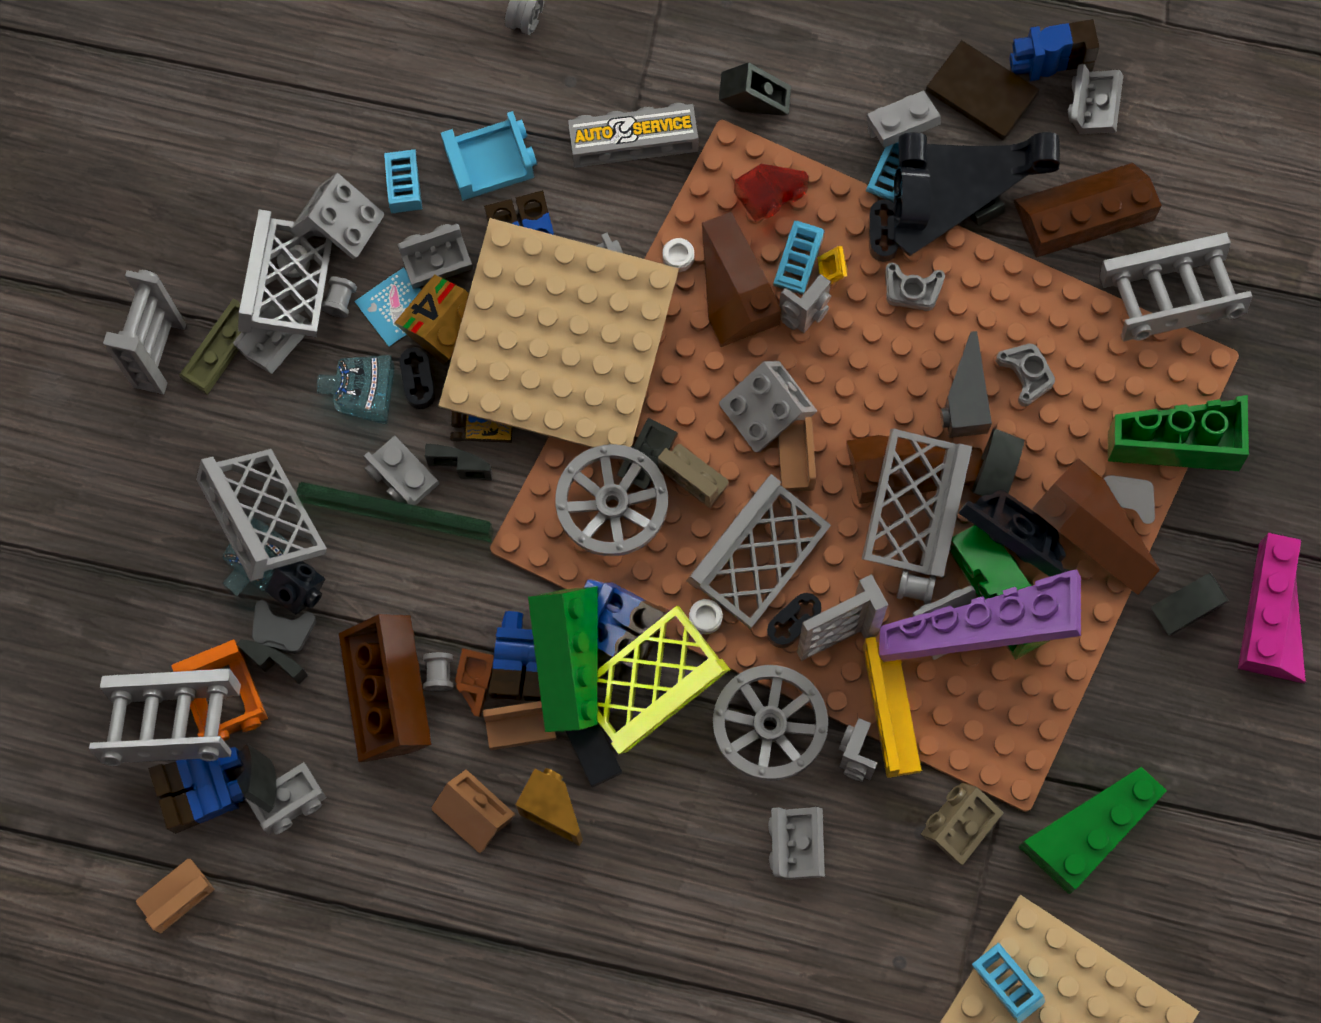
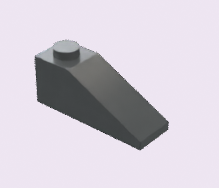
(967, 403)

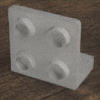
(340, 215)
(766, 404)

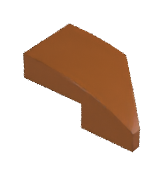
(474, 678)

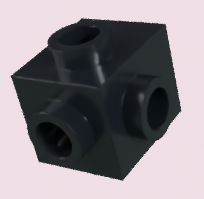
(296, 586)

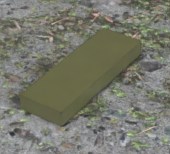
(214, 352)

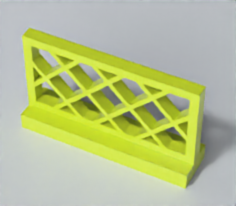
(675, 697)

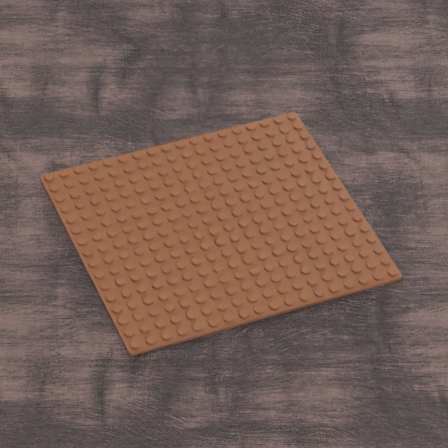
(868, 373)

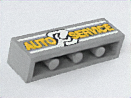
(633, 135)

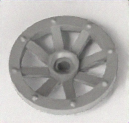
(611, 492)
(770, 713)

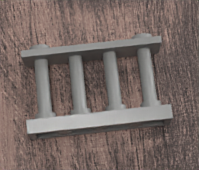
(1179, 259)
(145, 333)
(153, 689)

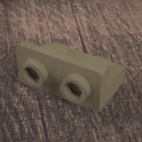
(692, 474)
(962, 822)

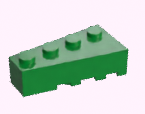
(1184, 436)
(989, 571)
(566, 656)
(1086, 835)

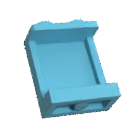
(489, 157)

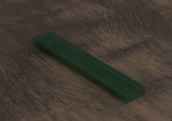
(395, 511)

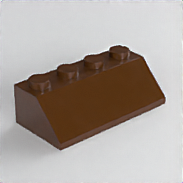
(1088, 209)
(384, 687)

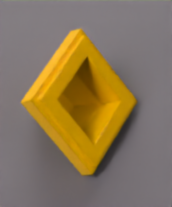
(833, 264)

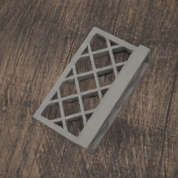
(258, 278)
(944, 510)
(238, 527)
(735, 535)
(858, 614)

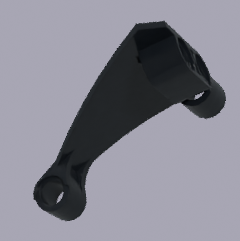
(948, 183)

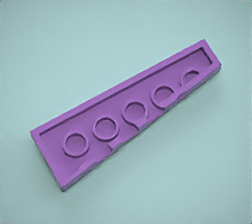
(1016, 617)

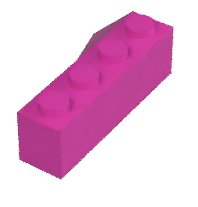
(1273, 619)

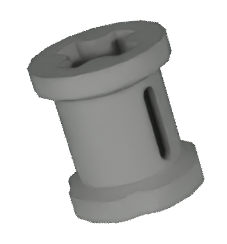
(338, 297)
(916, 587)
(438, 671)

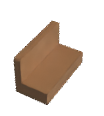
(797, 457)
(516, 726)
(472, 810)
(174, 896)

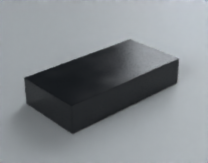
(594, 754)

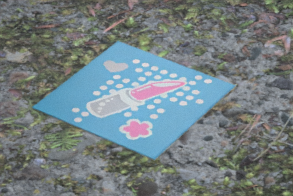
(386, 303)

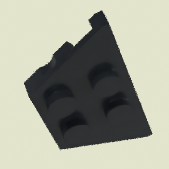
(1018, 529)

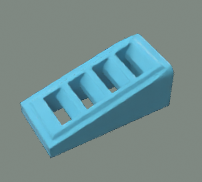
(881, 167)
(403, 202)
(805, 232)
(1029, 1006)

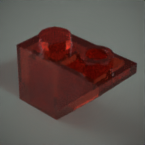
(768, 188)

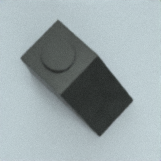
(754, 91)

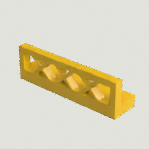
(891, 712)

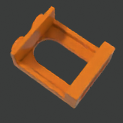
(217, 658)

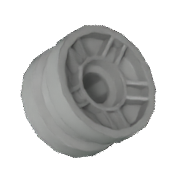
(523, 15)

